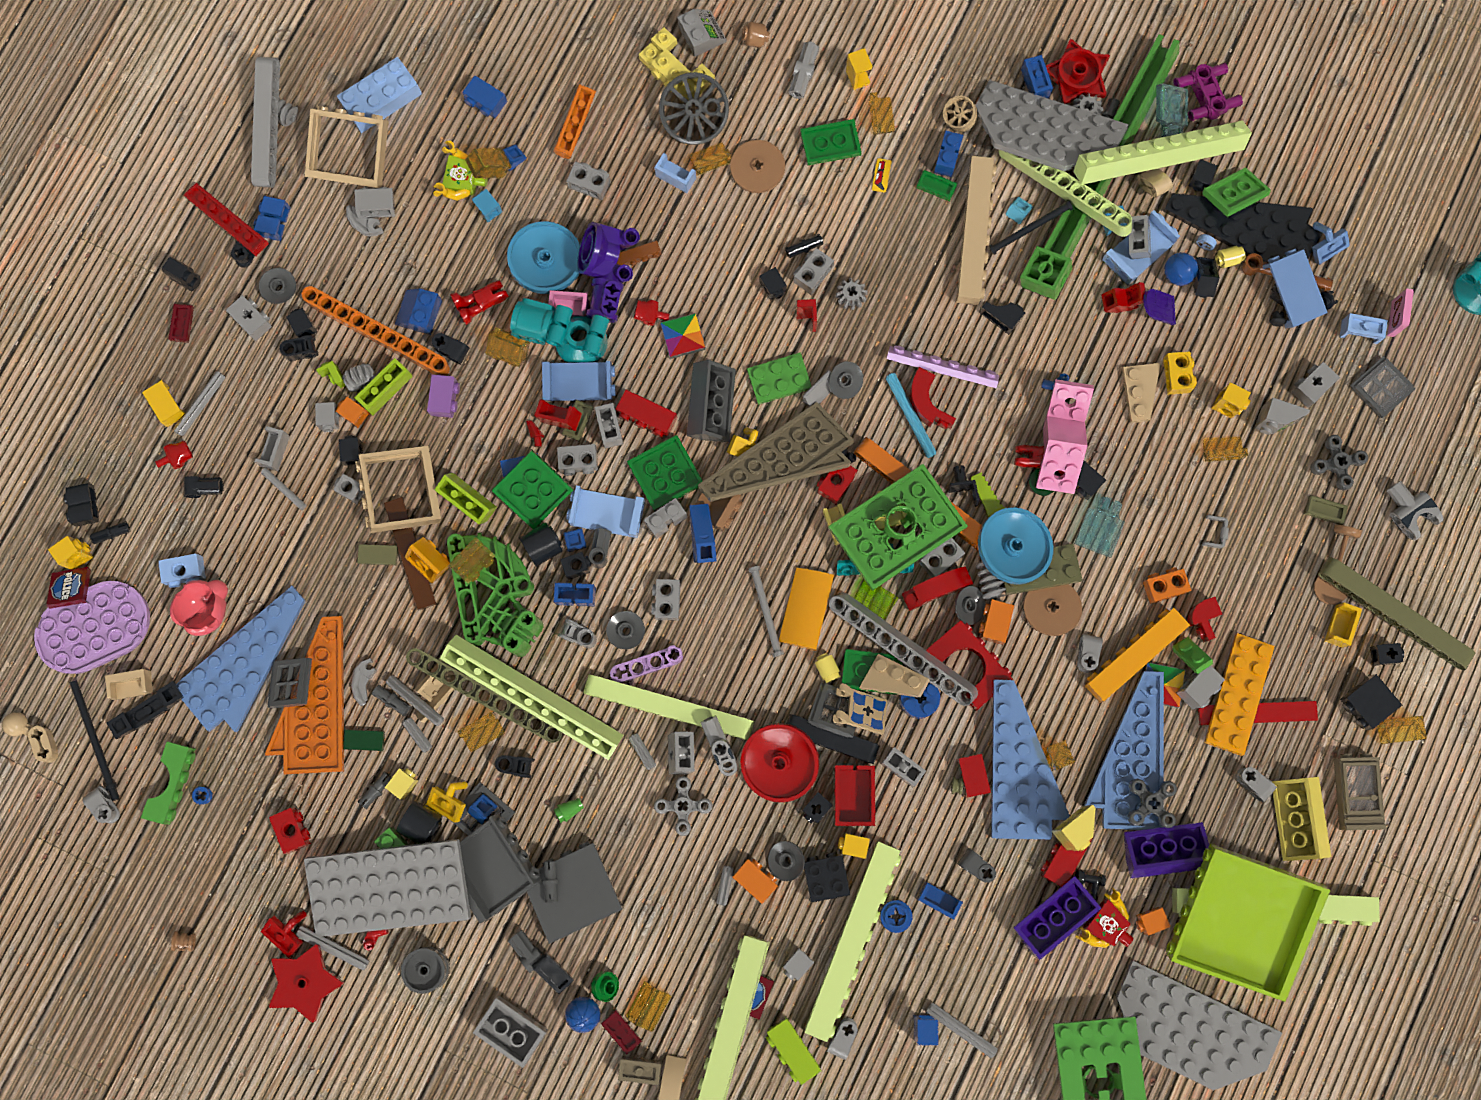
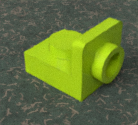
(333, 373)

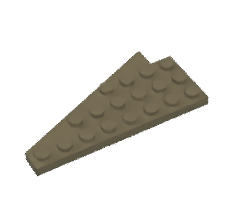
(797, 450)

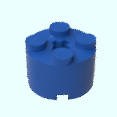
(925, 708)

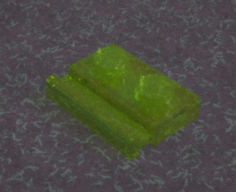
(878, 601)

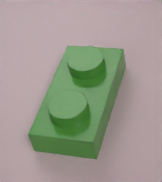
(1192, 655)

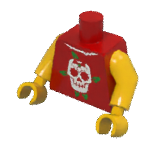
(1108, 924)

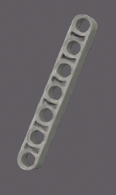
(265, 121)

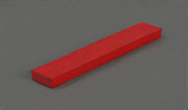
(226, 219)
(1273, 712)

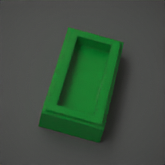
(936, 185)

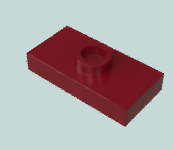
(181, 323)
(621, 1032)

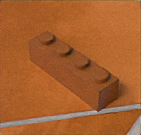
(638, 254)

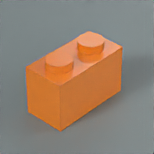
(996, 621)
(755, 881)

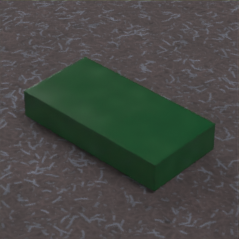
(364, 740)

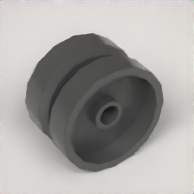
(416, 978)

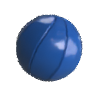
(1181, 269)
(582, 1014)

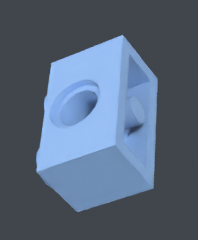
(171, 569)

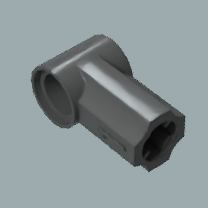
(600, 546)
(526, 950)

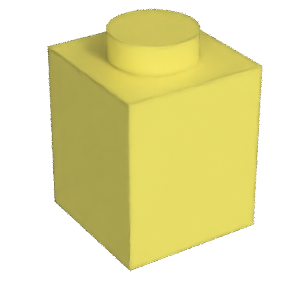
(402, 783)

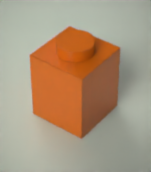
(352, 412)
(1152, 921)

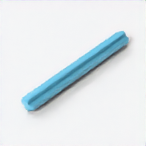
(911, 415)

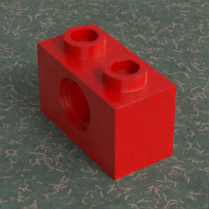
(835, 492)
(281, 823)

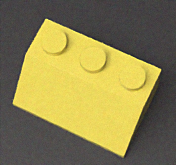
(1077, 829)

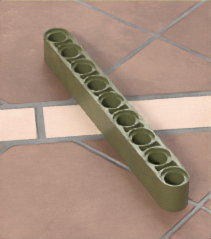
(1397, 613)
(443, 668)

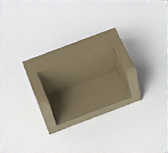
(640, 1070)

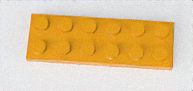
(1239, 694)

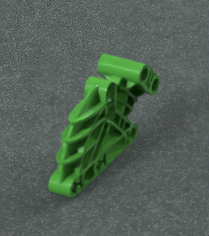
(515, 628)

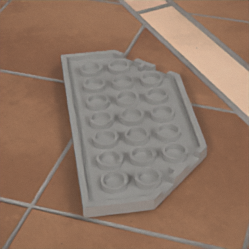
(1043, 127)
(1194, 1031)

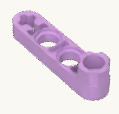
(647, 667)

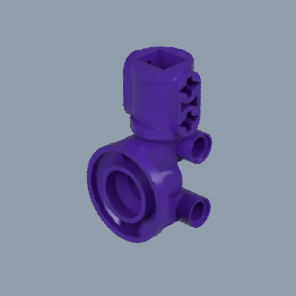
(598, 259)

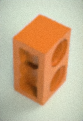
(1168, 590)

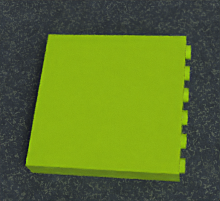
(1247, 922)

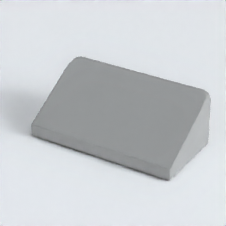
(818, 391)

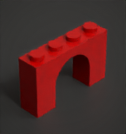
(961, 638)

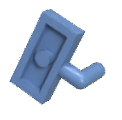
(1331, 244)

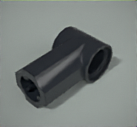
(198, 486)

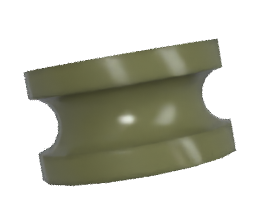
(957, 785)

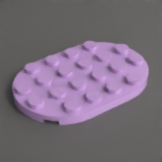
(93, 632)

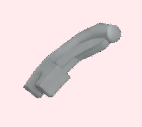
(364, 225)
(360, 678)

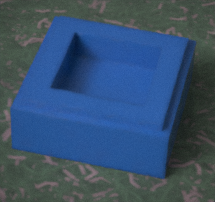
(575, 540)

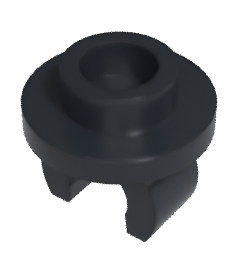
(1328, 299)

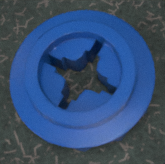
(889, 923)

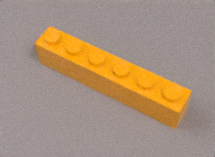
(1136, 655)

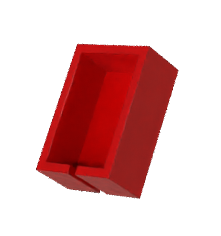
(854, 795)

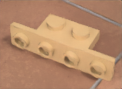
(434, 691)

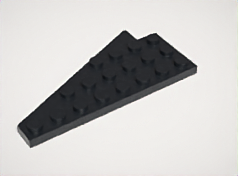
(1257, 228)

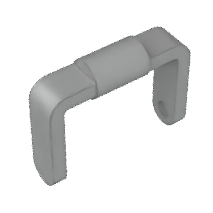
(1223, 535)

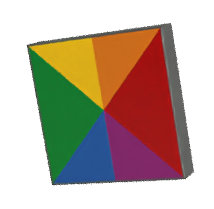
(683, 336)
(1173, 682)

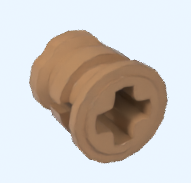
(183, 941)

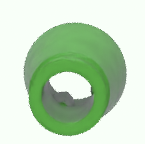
(568, 809)

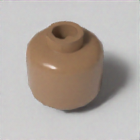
(755, 34)

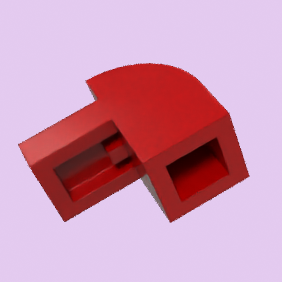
(1123, 300)
(1200, 616)

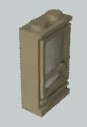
(1359, 792)

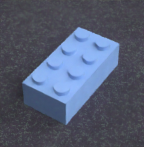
(380, 93)

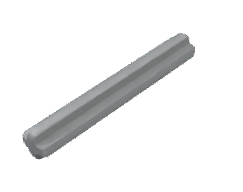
(199, 403)
(414, 700)
(333, 948)
(961, 1030)

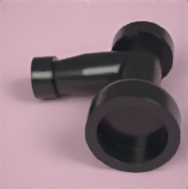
(1096, 881)

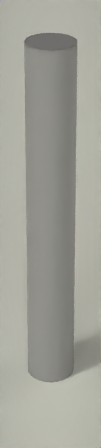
(284, 489)

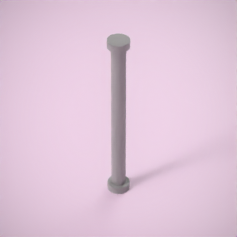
(766, 611)

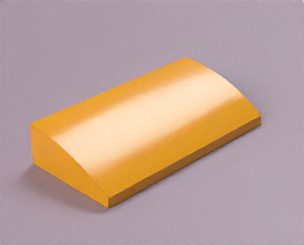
(806, 608)

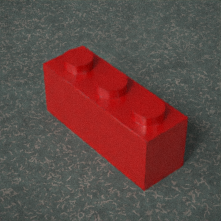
(646, 414)
(1061, 864)

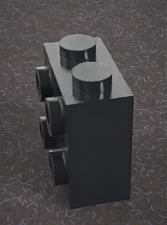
(1370, 702)
(826, 877)

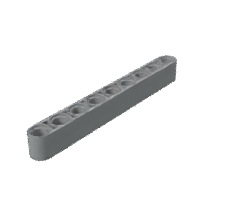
(912, 648)

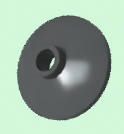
(274, 278)
(852, 382)
(969, 605)
(625, 620)
(779, 862)

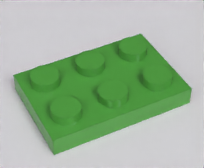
(1236, 192)
(779, 378)

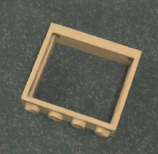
(313, 147)
(395, 455)

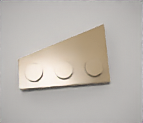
(893, 678)

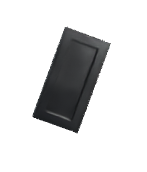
(552, 973)

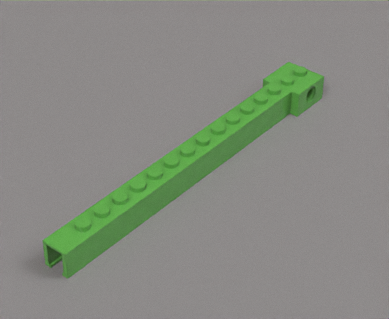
(1052, 264)

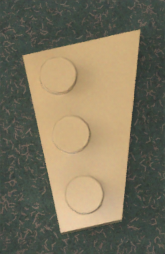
(1140, 390)

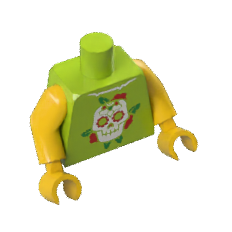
(458, 179)

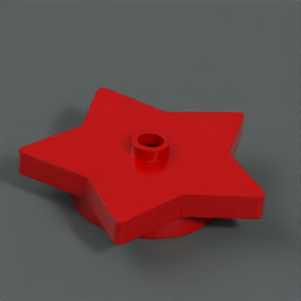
(1078, 73)
(317, 978)

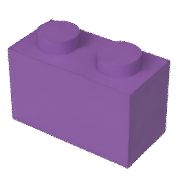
(443, 396)

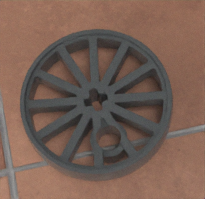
(688, 104)

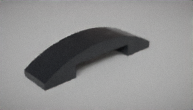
(146, 711)

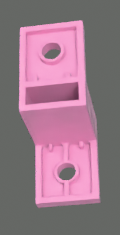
(1064, 436)

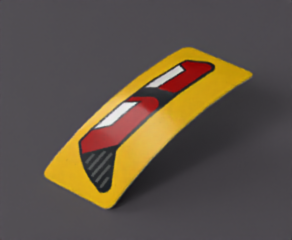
(881, 175)

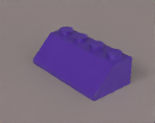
(1165, 850)
(1056, 918)

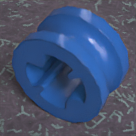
(195, 794)

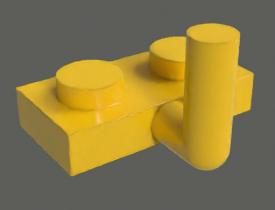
(739, 445)
(446, 803)

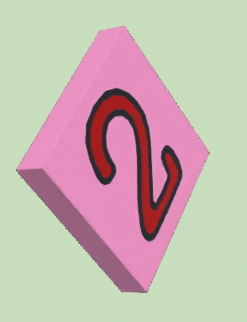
(1400, 312)

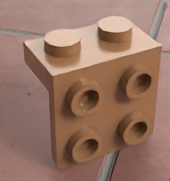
(722, 510)

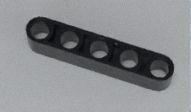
(852, 747)

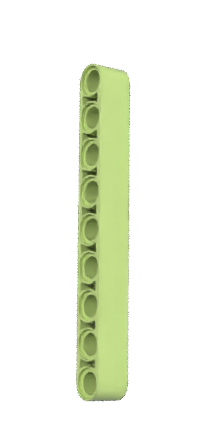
(1069, 193)
(665, 706)

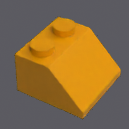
(427, 559)

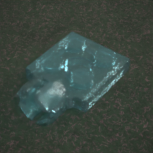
(1171, 109)
(1101, 528)

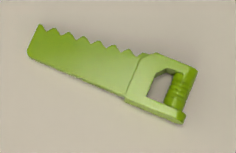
(987, 495)

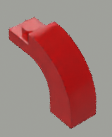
(922, 404)
(937, 587)

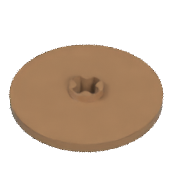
(770, 162)
(1056, 622)

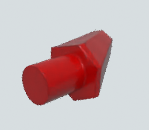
(535, 433)

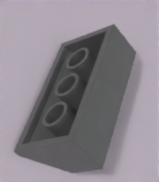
(711, 401)

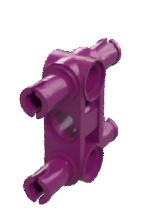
(1208, 92)

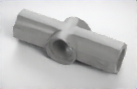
(803, 70)

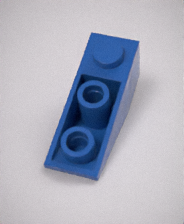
(702, 534)

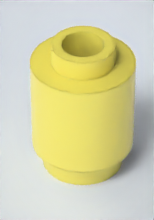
(1230, 256)
(827, 667)

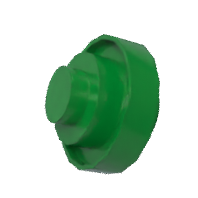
(605, 986)

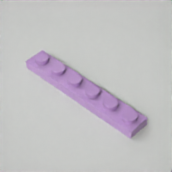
(950, 368)

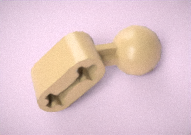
(1154, 182)
(17, 724)

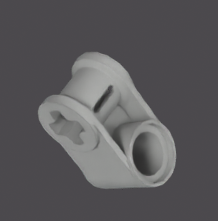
(575, 632)
(1089, 649)
(1258, 785)
(99, 803)
(842, 1042)

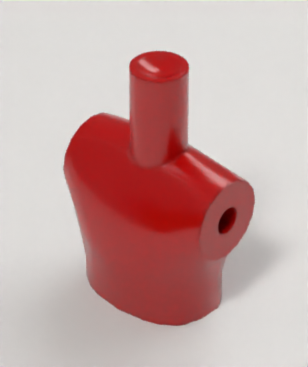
(648, 312)
(176, 455)

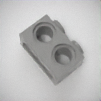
(586, 184)
(817, 273)
(577, 453)
(944, 561)
(671, 599)

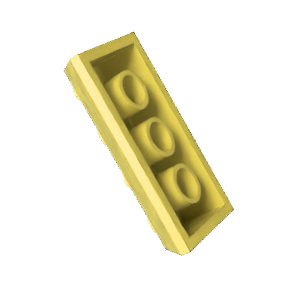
(1301, 819)

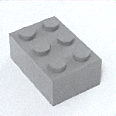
(510, 1031)

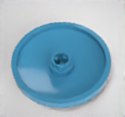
(544, 257)
(1015, 545)

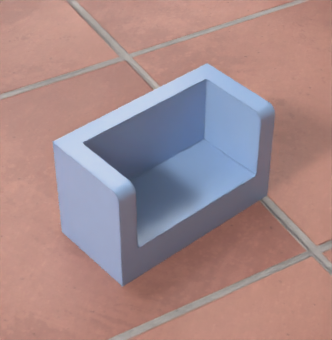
(674, 174)
(1364, 327)

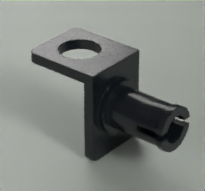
(963, 484)

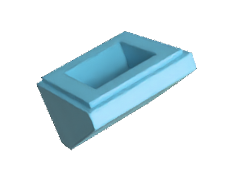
(1019, 210)

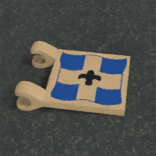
(863, 710)

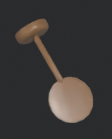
(1323, 590)

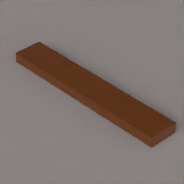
(404, 539)

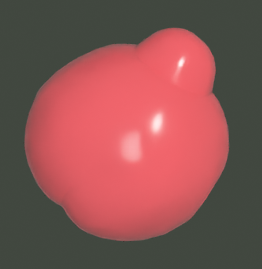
(200, 606)

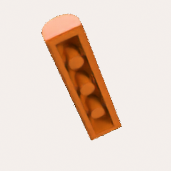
(574, 122)

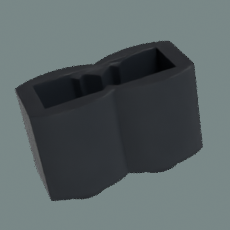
(181, 274)
(81, 505)

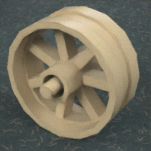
(960, 113)

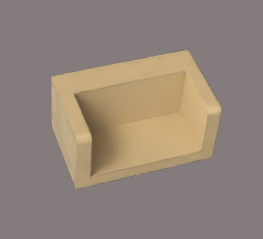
(128, 684)

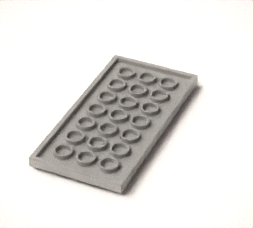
(387, 888)

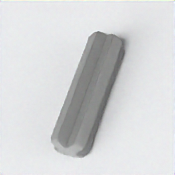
(417, 735)
(642, 751)
(725, 884)

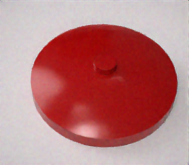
(780, 762)

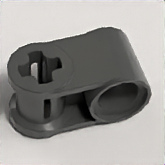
(975, 864)

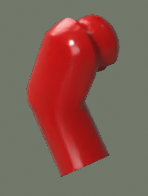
(371, 938)

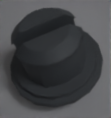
(1278, 319)

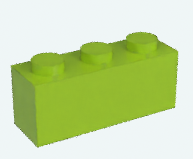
(383, 386)
(465, 498)
(792, 1051)

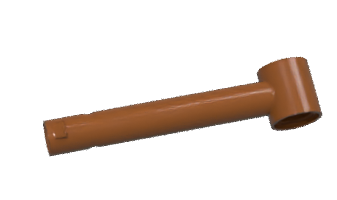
(1322, 283)

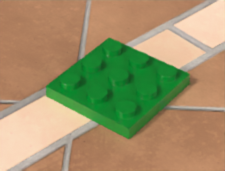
(665, 472)
(532, 489)

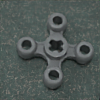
(1345, 461)
(1147, 796)

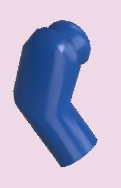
(1048, 384)

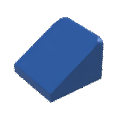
(514, 156)
(482, 809)

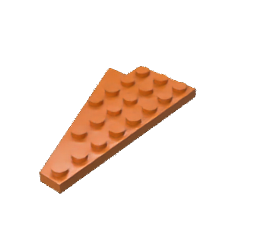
(314, 733)

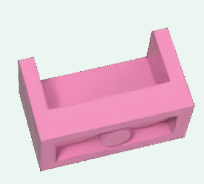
(576, 301)

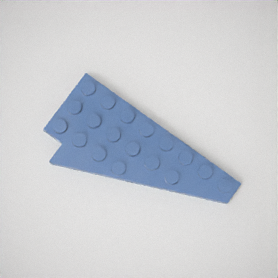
(234, 673)
(1133, 754)
(1022, 782)

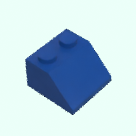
(419, 310)

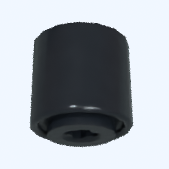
(541, 544)
(420, 823)

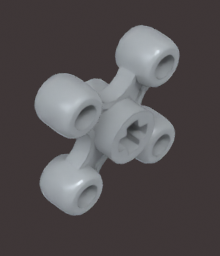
(683, 797)

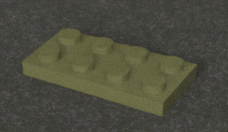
(1062, 571)

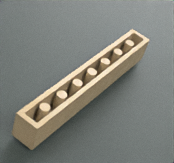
(975, 230)

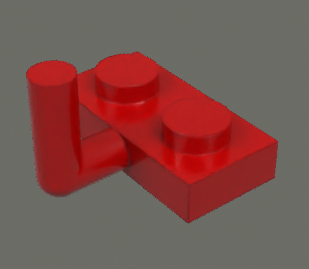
(282, 935)

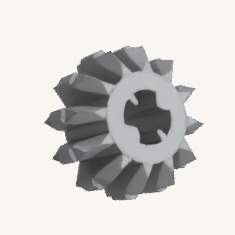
(1088, 104)
(846, 289)
(358, 377)

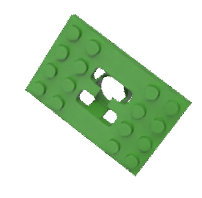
(925, 507)
(1096, 1045)

